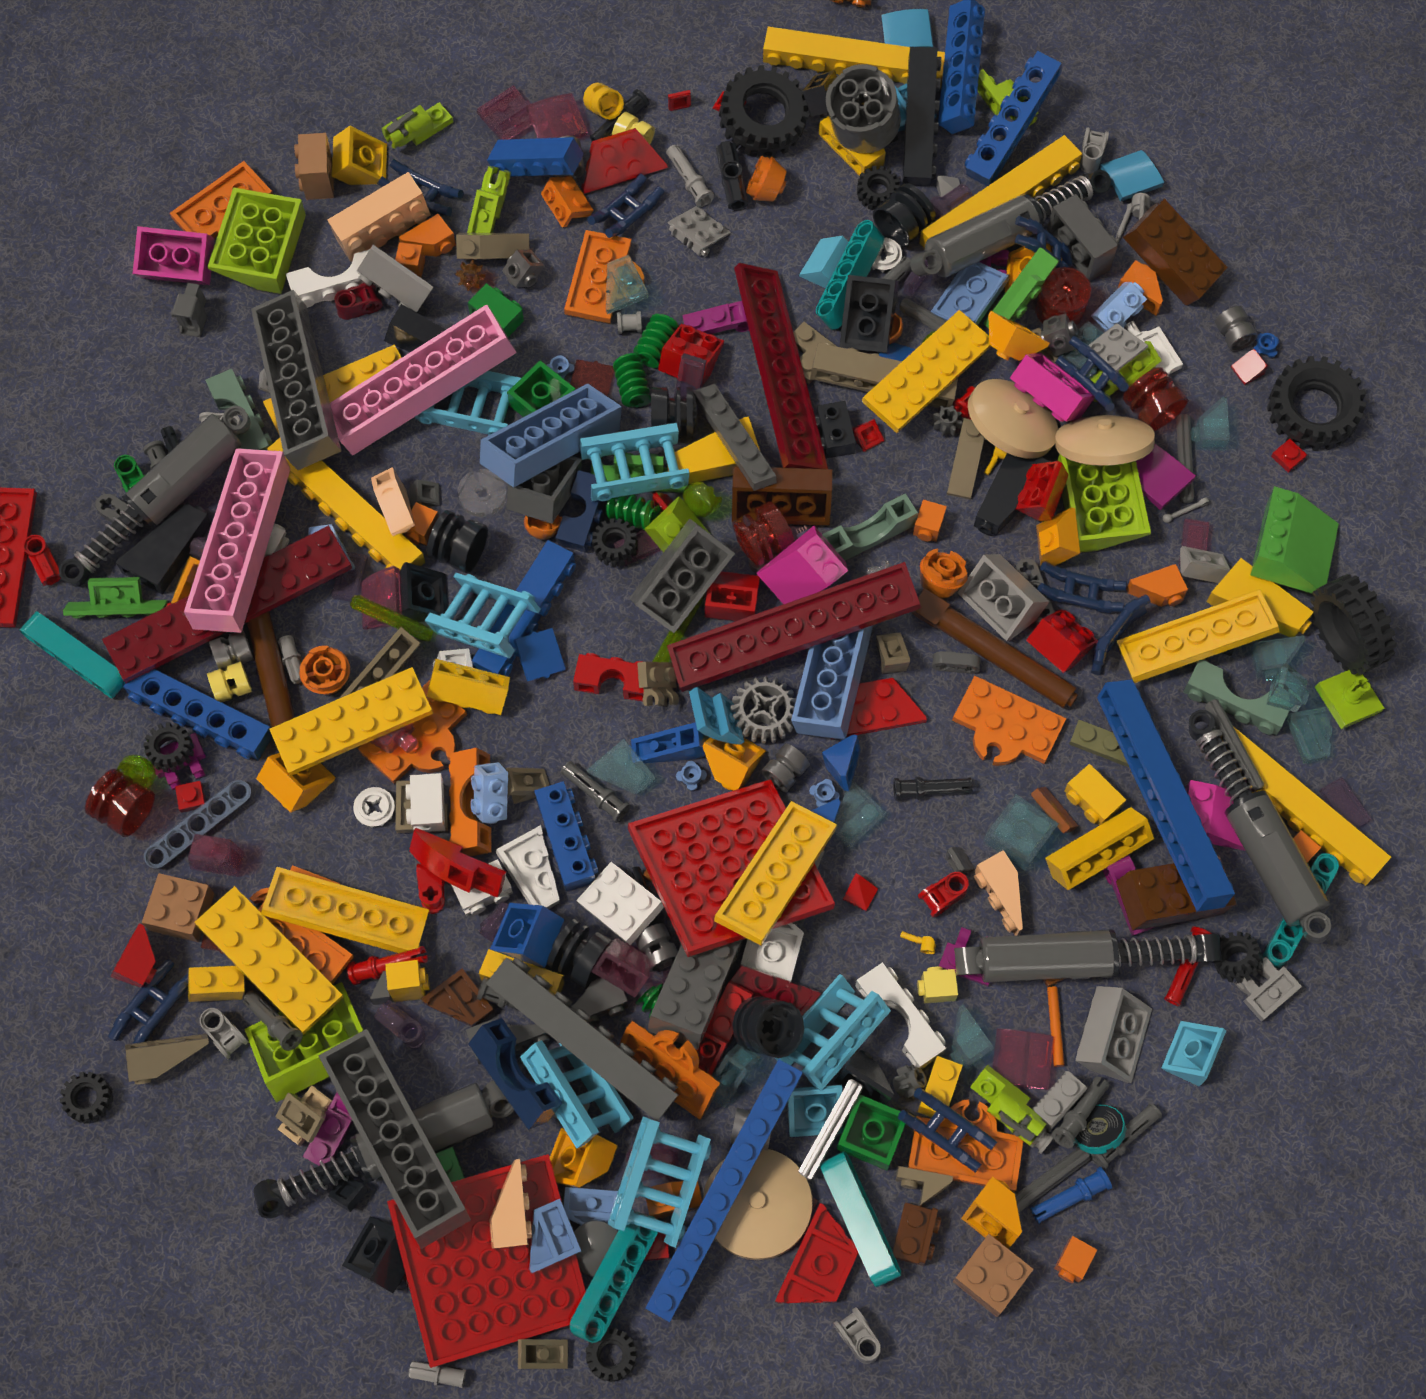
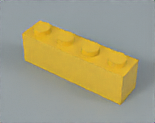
(1099, 848)

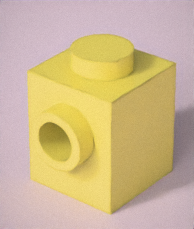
(938, 985)

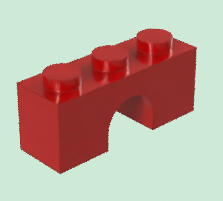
(594, 670)

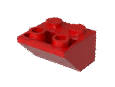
(693, 343)
(1042, 490)
(732, 596)
(1062, 640)

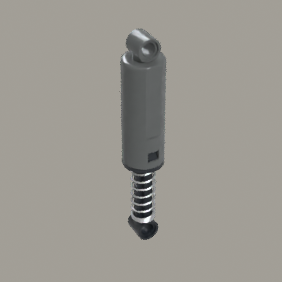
(996, 228)
(164, 488)
(1265, 837)
(1076, 955)
(443, 1121)

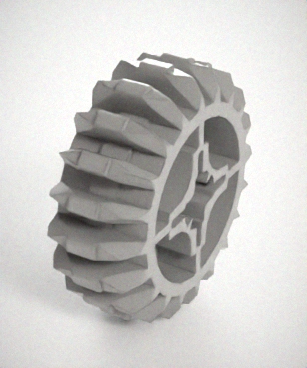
(755, 692)

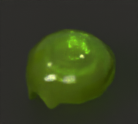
(701, 499)
(139, 769)

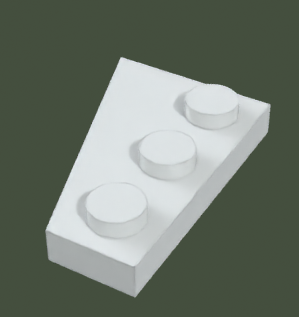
(530, 868)

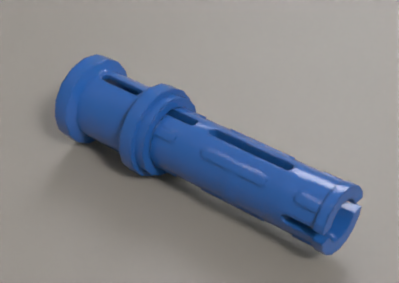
(1082, 1190)

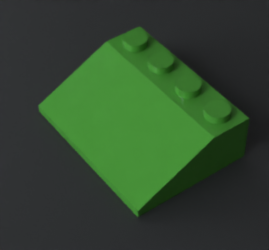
(1294, 542)

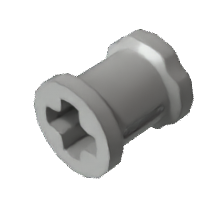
(629, 322)

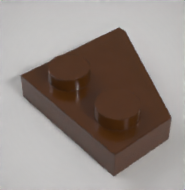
(458, 1000)

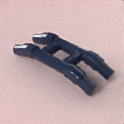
(434, 188)
(626, 197)
(1059, 249)
(1081, 374)
(1095, 584)
(1129, 614)
(166, 1001)
(951, 1145)

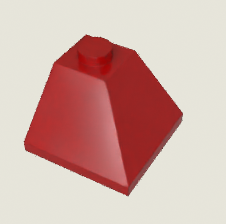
(136, 960)

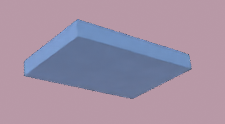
(971, 292)

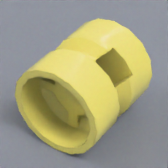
(628, 122)
(220, 685)

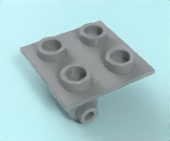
(697, 230)
(1118, 346)

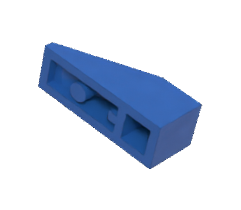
(671, 745)

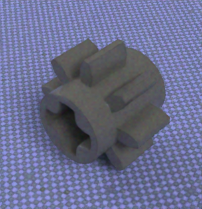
(947, 420)
(909, 1080)

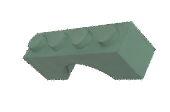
(228, 392)
(888, 522)
(1208, 684)

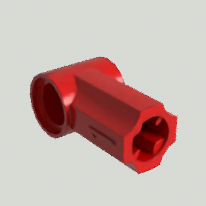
(43, 560)

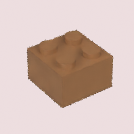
(314, 166)
(176, 906)
(993, 1275)

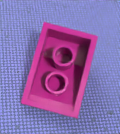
(803, 568)
(1210, 806)

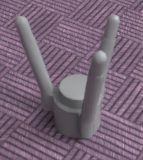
(1139, 206)

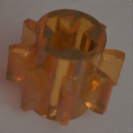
(470, 268)

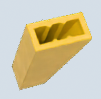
(709, 456)
(1288, 611)

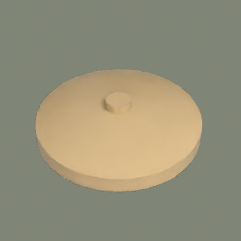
(1012, 419)
(1105, 440)
(768, 1211)

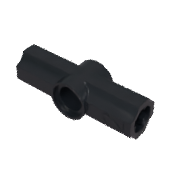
(733, 185)

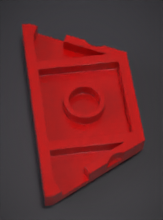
(619, 160)
(882, 707)
(820, 1263)

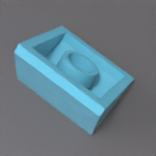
(824, 260)
(1193, 1051)
(810, 1109)

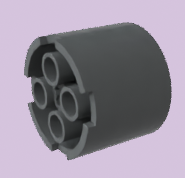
(867, 126)

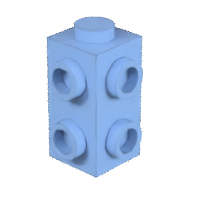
(1120, 306)
(490, 792)

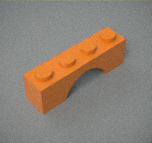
(465, 827)

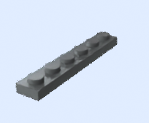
(734, 437)

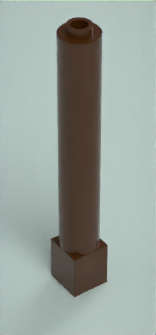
(995, 650)
(270, 669)

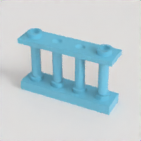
(485, 383)
(630, 441)
(480, 636)
(846, 1039)
(571, 1113)
(641, 1161)

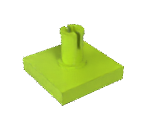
(1349, 698)

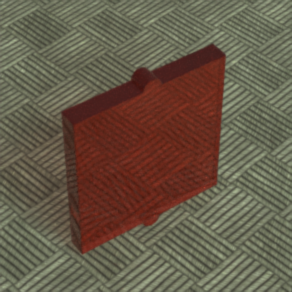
(594, 374)

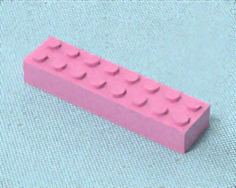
(420, 379)
(237, 541)

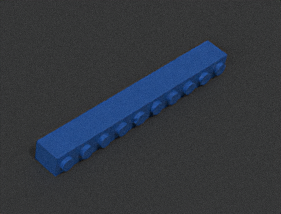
(1165, 796)
(724, 1190)

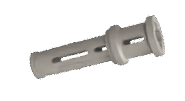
(694, 183)

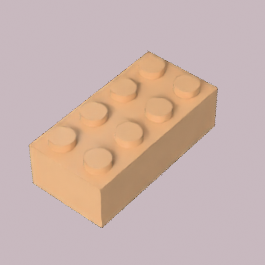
(380, 216)

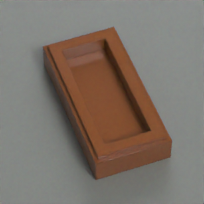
(1054, 809)

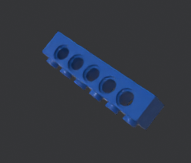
(961, 66)
(1038, 66)
(251, 745)

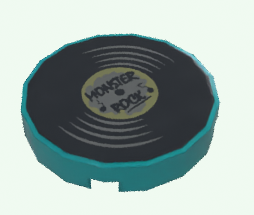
(1103, 1130)

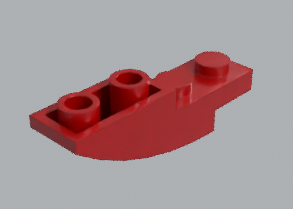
(451, 865)
(720, 1029)

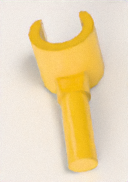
(998, 453)
(927, 943)

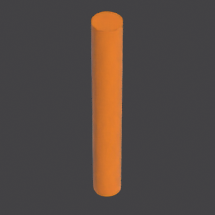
(1055, 1026)

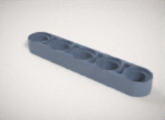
(184, 826)

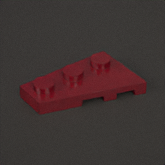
(775, 988)

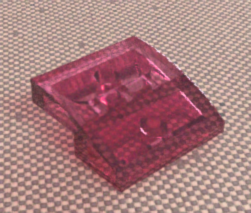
(506, 114)
(557, 117)
(383, 589)
(1023, 1058)

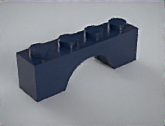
(495, 1049)

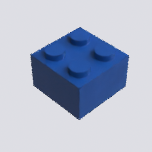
(527, 933)

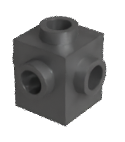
(523, 268)
(1058, 332)

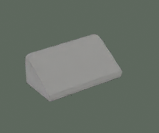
(1203, 564)

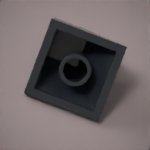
(422, 592)
(868, 1073)
(377, 1256)

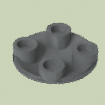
(594, 1241)

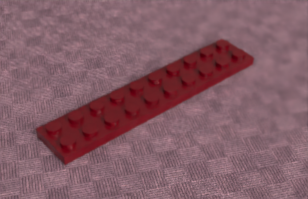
(780, 368)
(281, 578)
(793, 626)

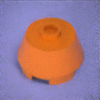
(766, 180)
(942, 573)
(324, 670)

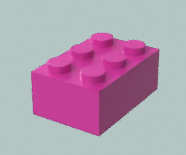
(173, 255)
(1051, 387)

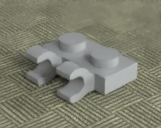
(1272, 993)

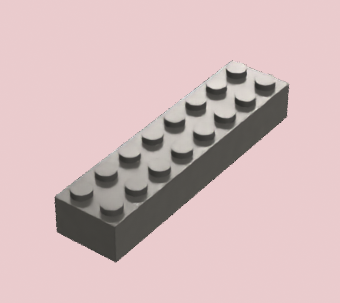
(295, 380)
(582, 1038)
(394, 1139)

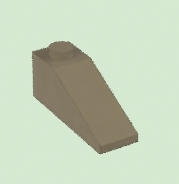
(490, 245)
(966, 461)
(156, 1057)

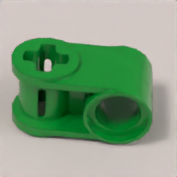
(129, 478)

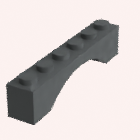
(598, 1001)

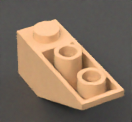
(393, 501)
(1001, 883)
(508, 1217)

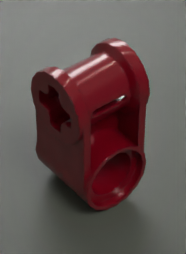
(358, 300)

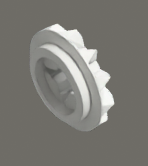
(893, 255)
(372, 796)

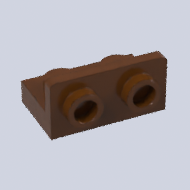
(915, 1234)

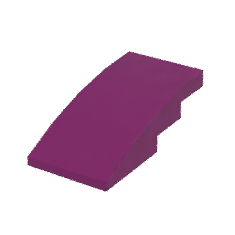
(1162, 477)

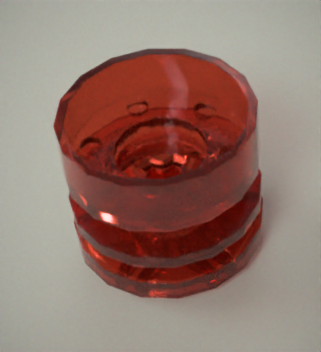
(1064, 292)
(1155, 398)
(760, 535)
(119, 802)

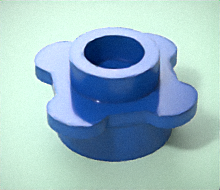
(1269, 339)

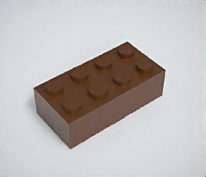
(1175, 252)
(799, 495)
(1160, 898)

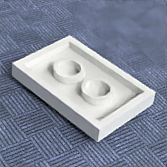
(620, 903)

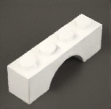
(316, 288)
(922, 1042)

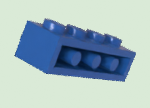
(536, 156)
(565, 836)

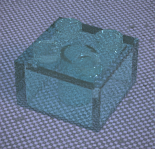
(1020, 832)

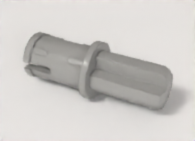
(291, 657)
(437, 1374)

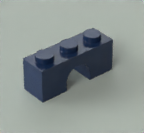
(578, 531)

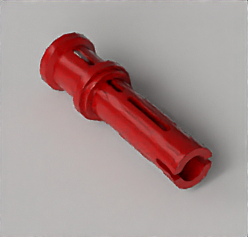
(375, 966)
(1183, 975)

